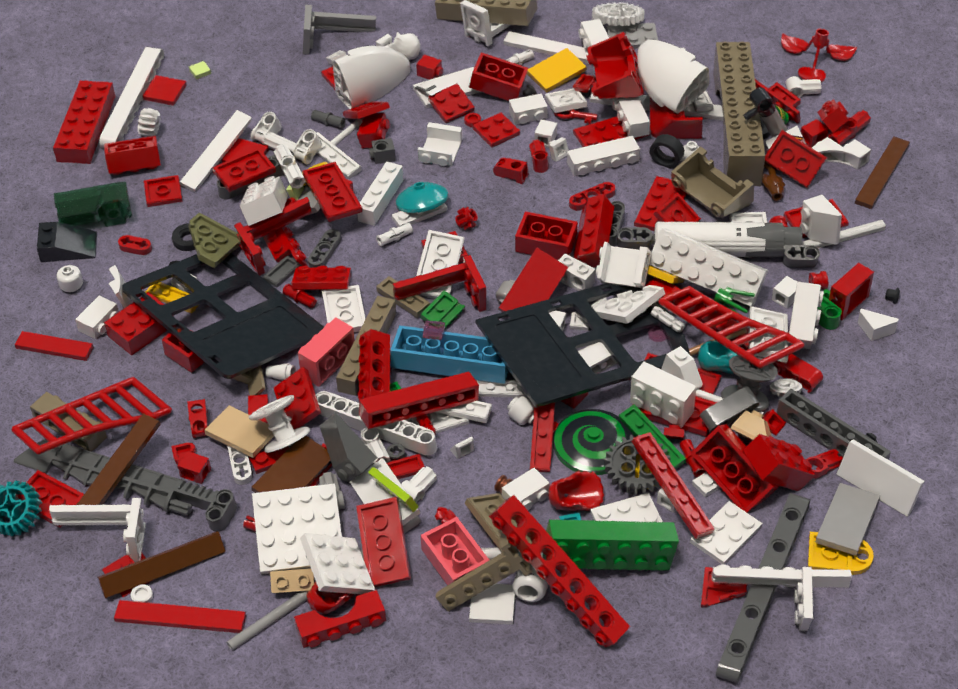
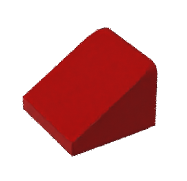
(774, 421)

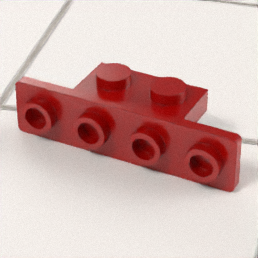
(784, 99)
(283, 244)

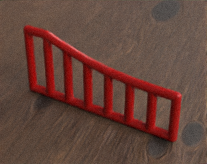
(729, 314)
(89, 429)

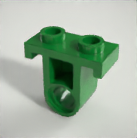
(830, 313)

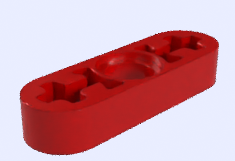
(577, 202)

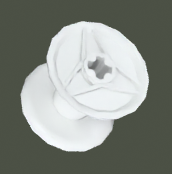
(279, 423)

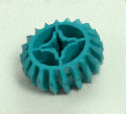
(19, 512)

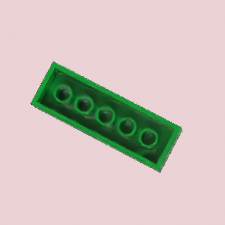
(616, 543)

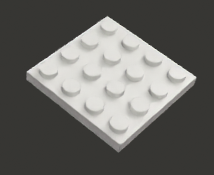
(285, 517)

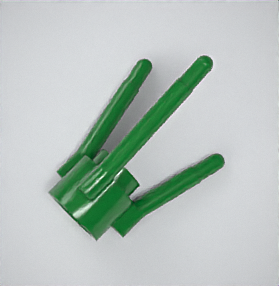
(725, 298)

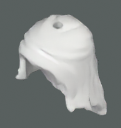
(406, 44)

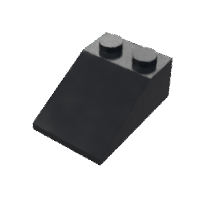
(65, 242)

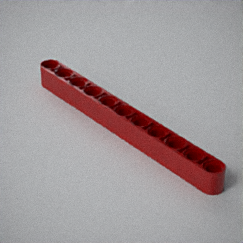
(794, 368)

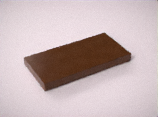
(295, 468)

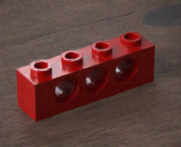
(374, 364)

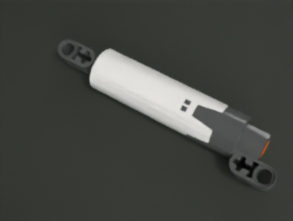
(733, 238)

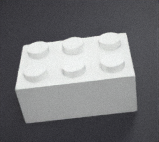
(805, 313)
(662, 394)

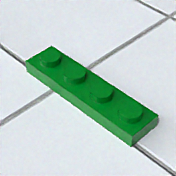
(640, 424)

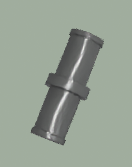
(328, 118)

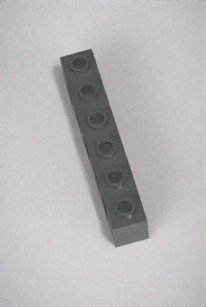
(823, 425)

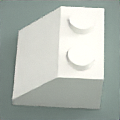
(820, 220)

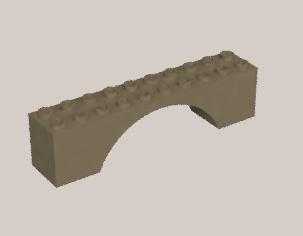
(742, 138)

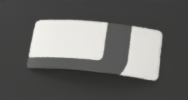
(428, 88)

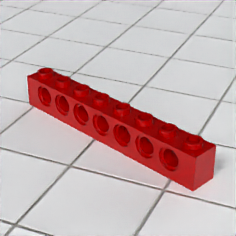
(570, 574)

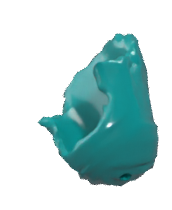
(715, 357)

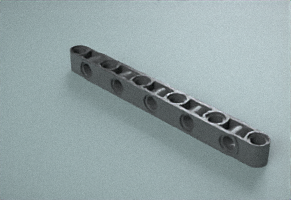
(760, 595)

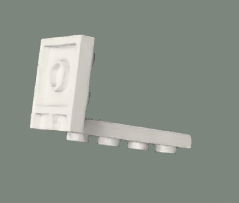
(477, 23)
(123, 514)
(770, 576)

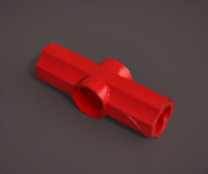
(850, 128)

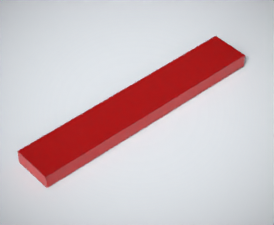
(673, 485)
(180, 616)

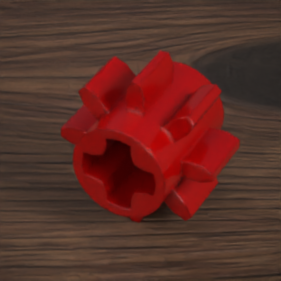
(466, 218)

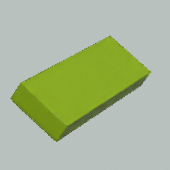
(393, 489)

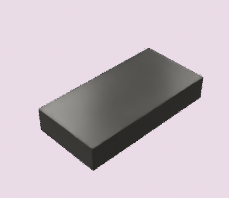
(281, 271)

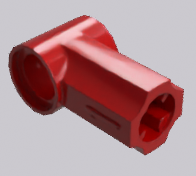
(539, 156)

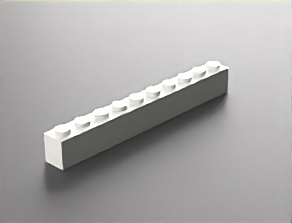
(628, 110)

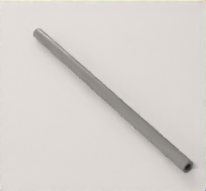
(287, 606)

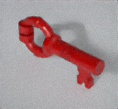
(581, 115)

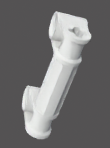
(267, 134)

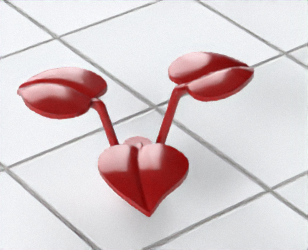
(820, 40)

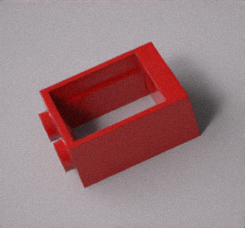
(852, 289)

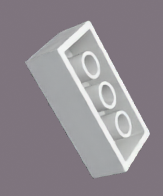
(263, 200)

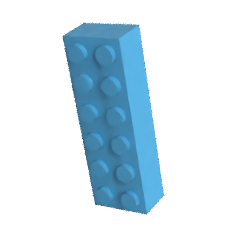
(448, 356)

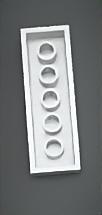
(706, 265)

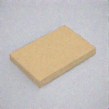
(240, 432)

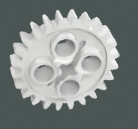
(618, 14)

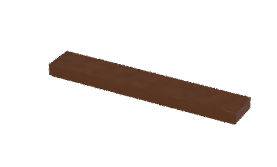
(882, 172)
(120, 461)
(161, 564)

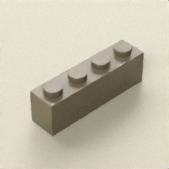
(49, 402)

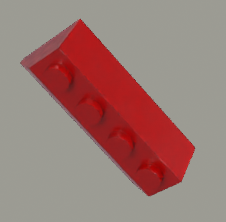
(593, 229)
(730, 468)

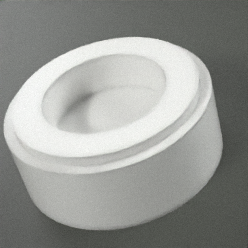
(142, 593)

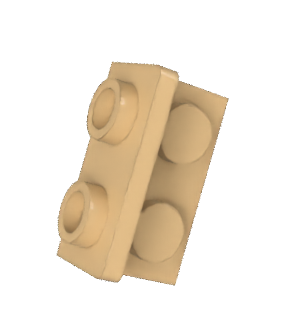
(291, 580)

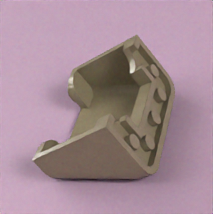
(711, 186)

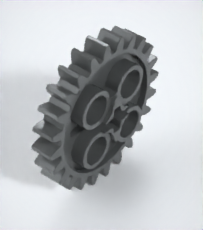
(623, 458)

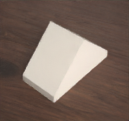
(876, 324)

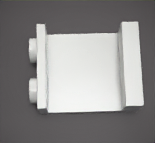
(441, 144)
(623, 265)

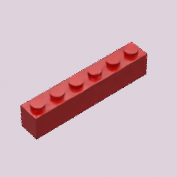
(418, 400)

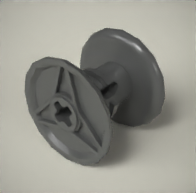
(751, 377)

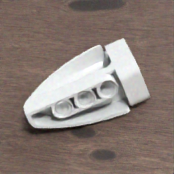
(368, 74)
(670, 74)

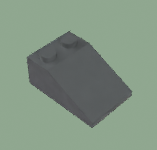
(346, 450)

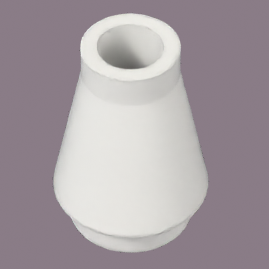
(280, 372)

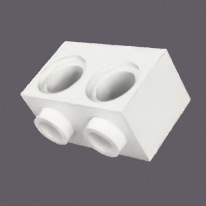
(578, 275)

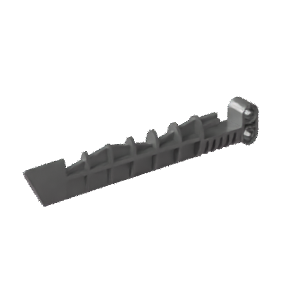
(155, 487)

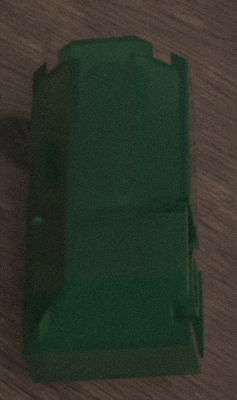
(94, 205)

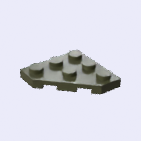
(212, 240)

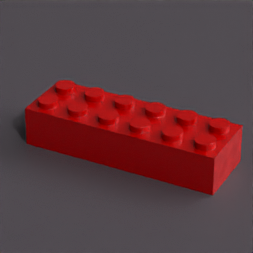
(84, 122)

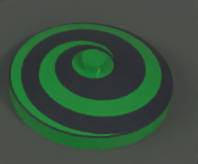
(585, 438)

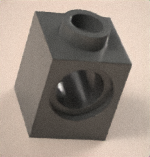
(382, 151)

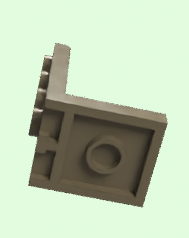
(484, 575)

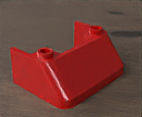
(668, 122)

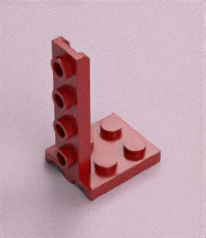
(248, 234)
(437, 279)

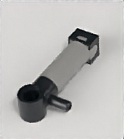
(767, 111)

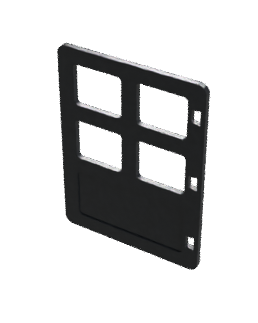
(241, 338)

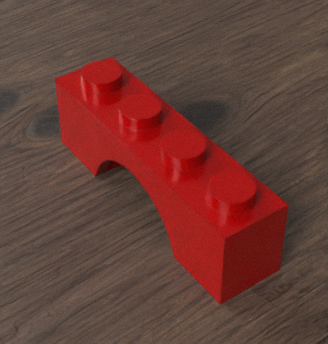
(316, 628)

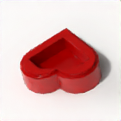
(181, 449)

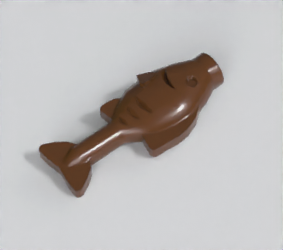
(773, 182)

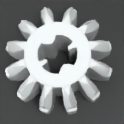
(148, 122)

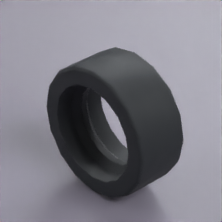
(671, 143)

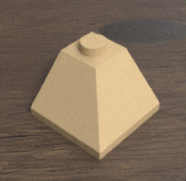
(751, 425)

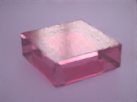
(433, 330)

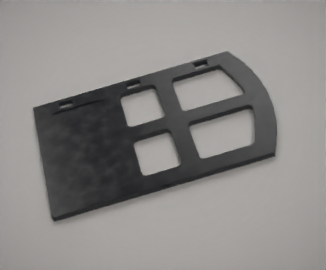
(547, 360)

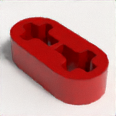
(134, 245)

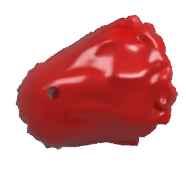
(583, 492)
(331, 602)

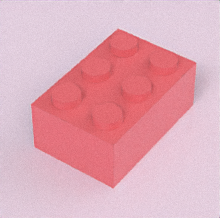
(326, 350)
(452, 550)

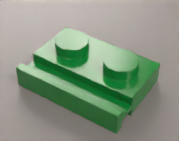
(443, 309)

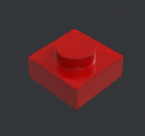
(674, 432)

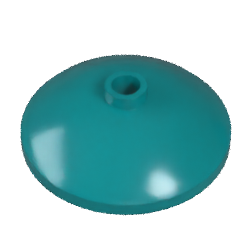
(421, 197)

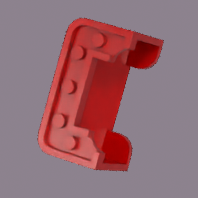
(615, 68)

